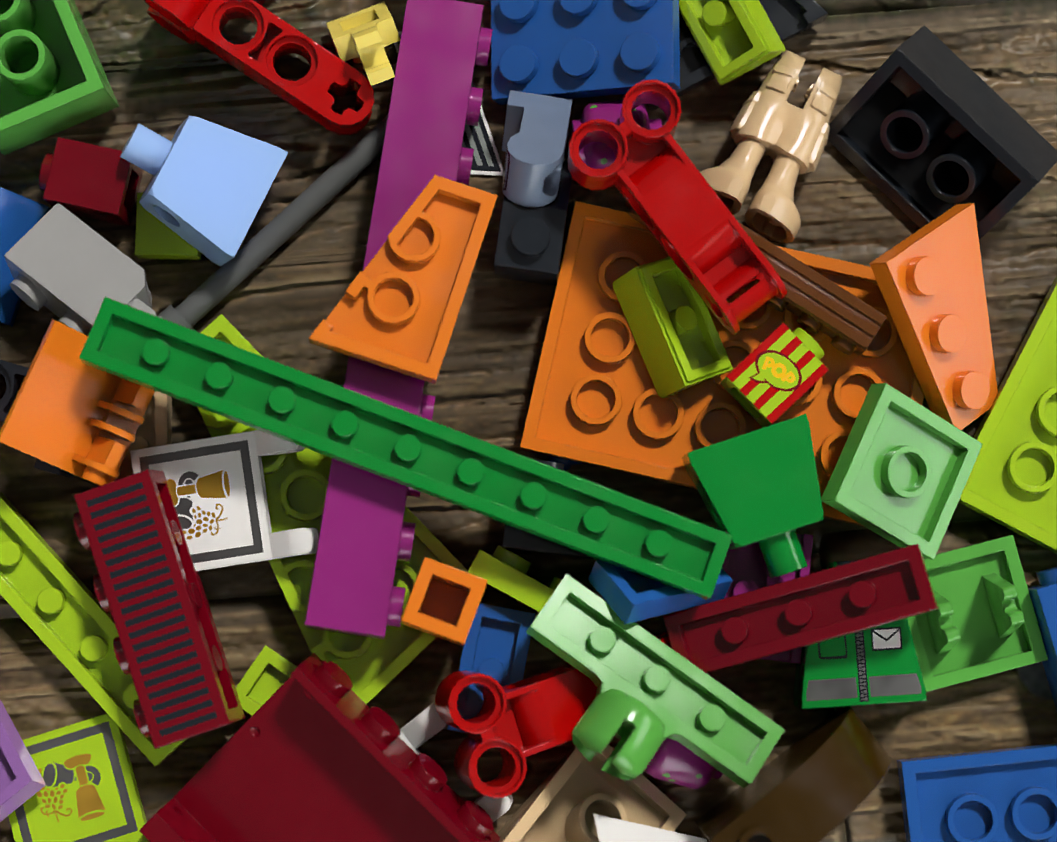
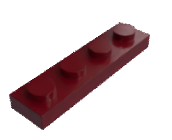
(803, 610)

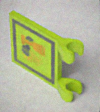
(87, 787)

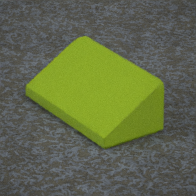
(731, 35)
(671, 327)

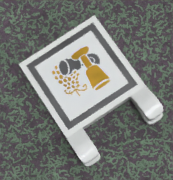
(224, 498)

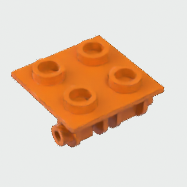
(74, 411)

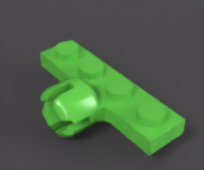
(648, 693)

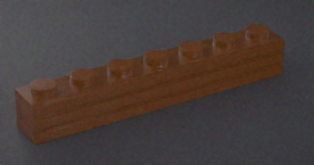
(816, 299)

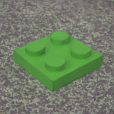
(901, 470)

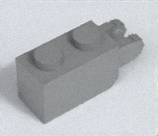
(72, 270)

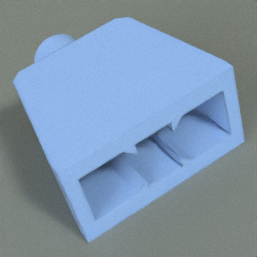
(205, 182)

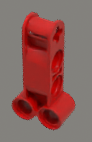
(311, 95)
(678, 205)
(515, 719)

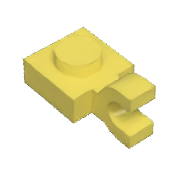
(366, 39)

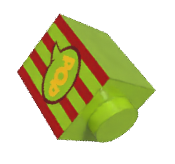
(776, 374)

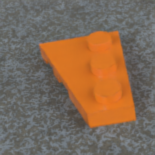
(414, 287)

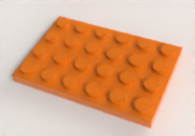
(600, 403)

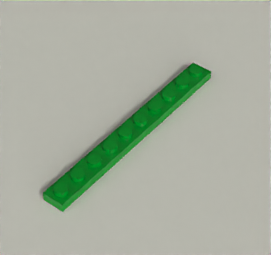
(406, 448)

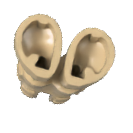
(787, 135)

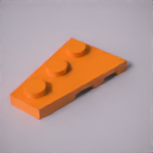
(942, 313)

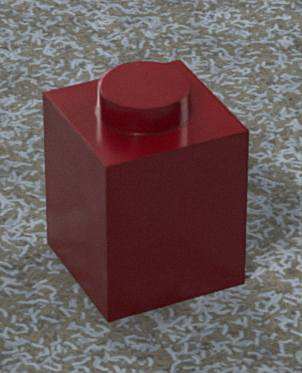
(90, 181)

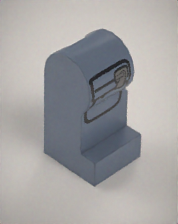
(534, 147)

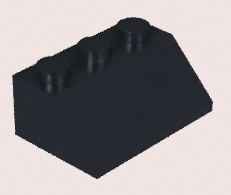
(940, 137)

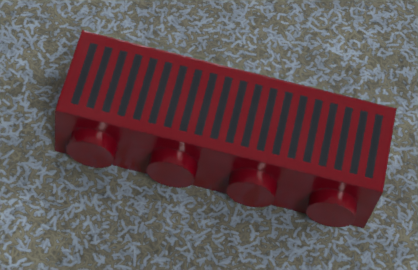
(157, 608)

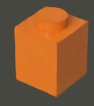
(444, 601)

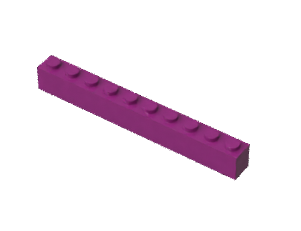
(423, 138)

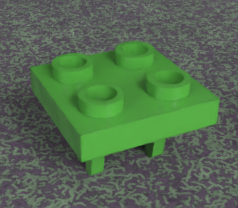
(982, 616)

